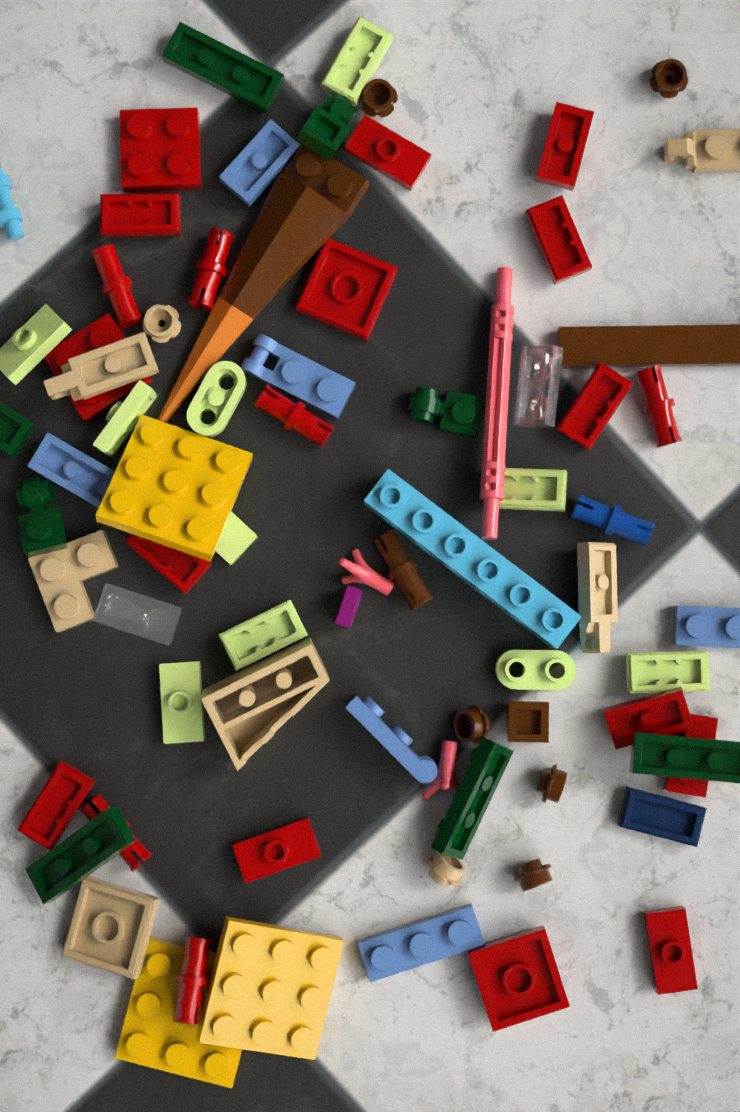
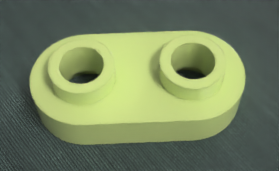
(215, 399)
(535, 669)

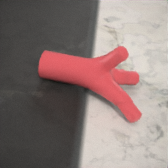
(364, 574)
(446, 770)

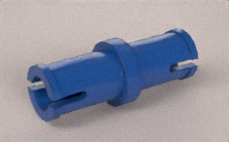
(613, 520)

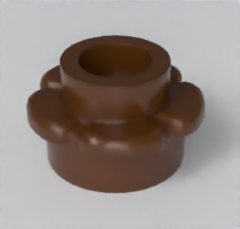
(673, 69)
(380, 88)
(471, 724)
(551, 784)
(533, 874)

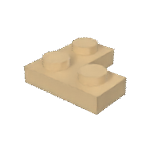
(62, 573)

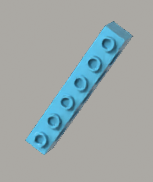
(471, 559)

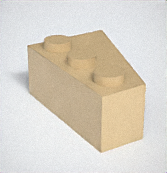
(263, 697)

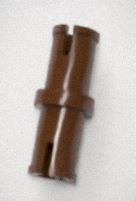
(403, 569)

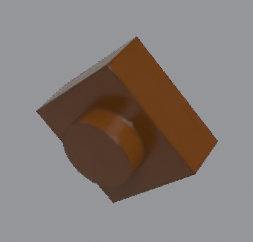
(528, 721)

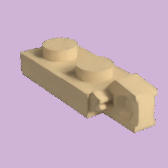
(706, 150)
(104, 369)
(596, 595)

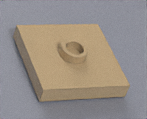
(110, 927)

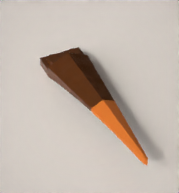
(296, 220)

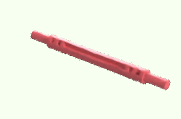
(496, 404)

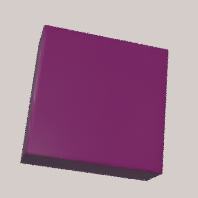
(349, 606)

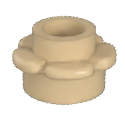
(154, 315)
(445, 870)

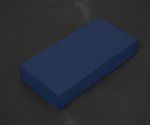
(661, 816)

